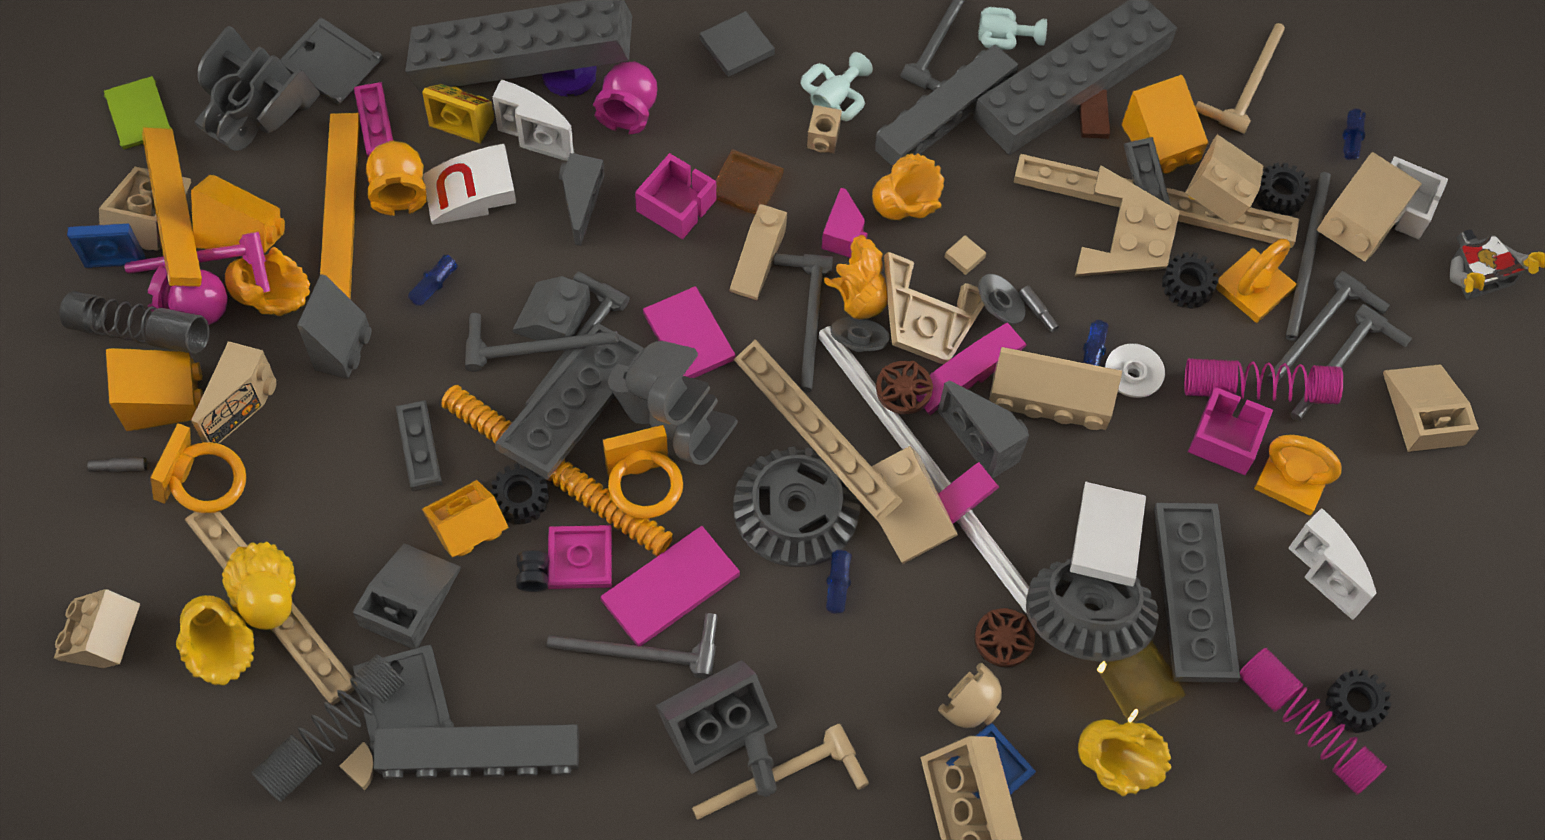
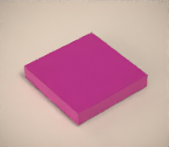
(580, 557)

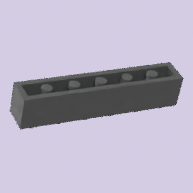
(944, 107)
(476, 750)

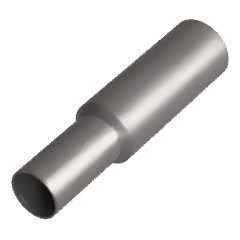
(1038, 308)
(119, 464)

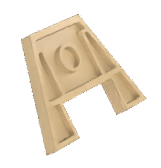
(1141, 233)
(923, 322)

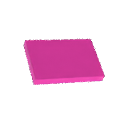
(689, 323)

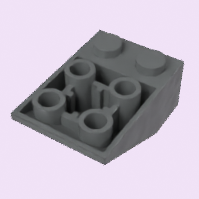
(406, 595)

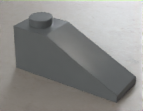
(581, 184)

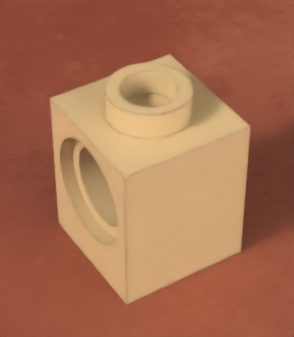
(825, 120)

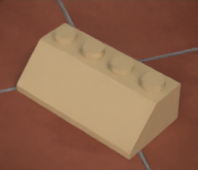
(1055, 388)
(954, 804)

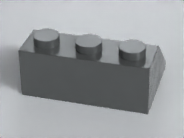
(716, 715)

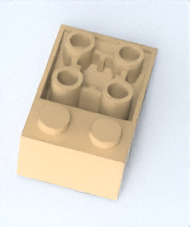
(1430, 408)

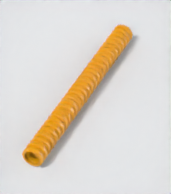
(565, 476)

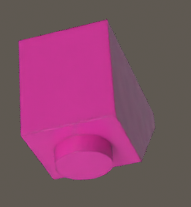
(843, 225)

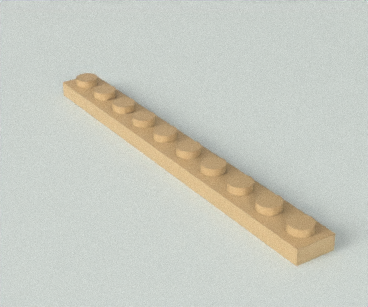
(1081, 184)

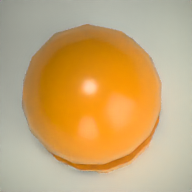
(395, 178)

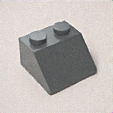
(554, 309)

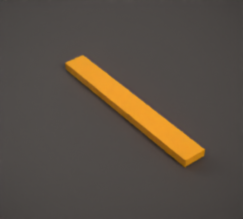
(340, 200)
(171, 208)

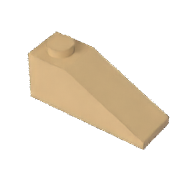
(759, 251)

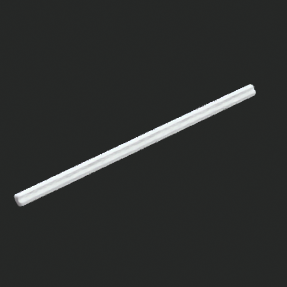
(905, 438)

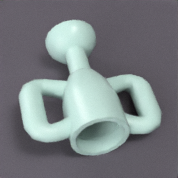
(999, 28)
(836, 88)

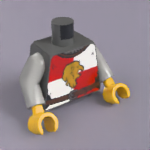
(1489, 265)

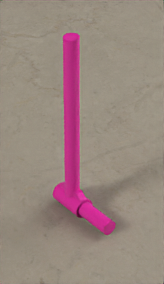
(249, 247)

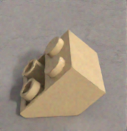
(96, 629)

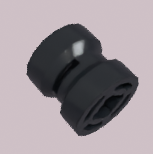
(532, 569)

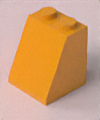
(1171, 119)
(227, 212)
(152, 387)

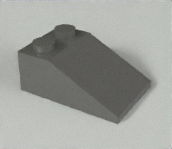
(333, 329)
(984, 428)

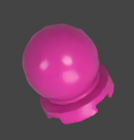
(626, 97)
(206, 300)

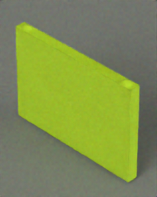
(136, 107)

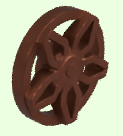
(904, 387)
(1004, 637)

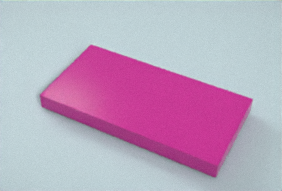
(670, 586)

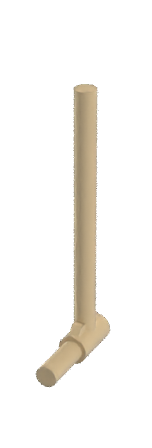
(1236, 118)
(835, 744)

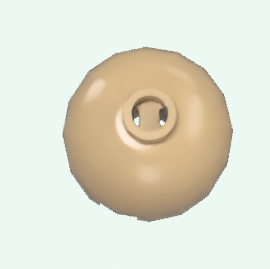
(974, 699)

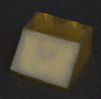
(1141, 683)

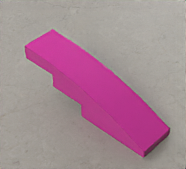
(972, 363)

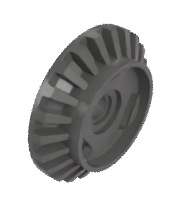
(778, 534)
(1111, 634)

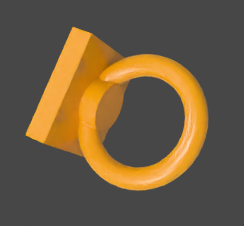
(1256, 282)
(635, 455)
(175, 467)
(1298, 471)

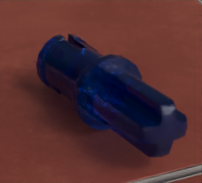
(1354, 134)
(432, 280)
(1095, 346)
(838, 581)

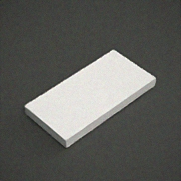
(1108, 534)

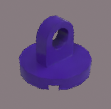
(570, 81)

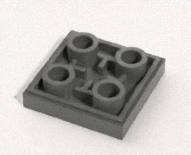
(737, 44)

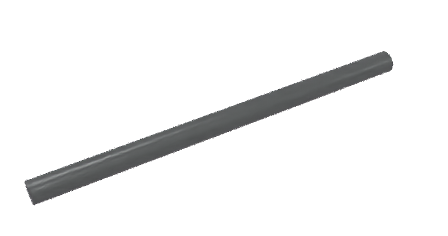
(1308, 257)

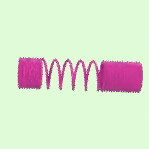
(1202, 376)
(1278, 686)

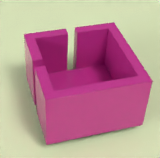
(669, 199)
(1230, 439)

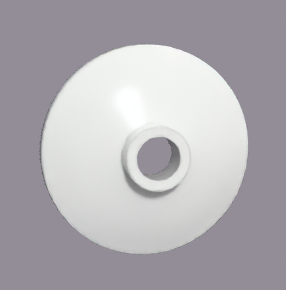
(1141, 362)

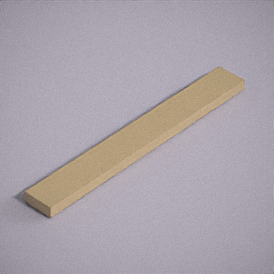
(818, 431)
(296, 632)

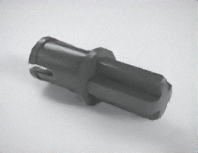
(760, 764)

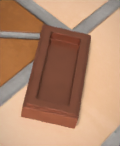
(1095, 117)

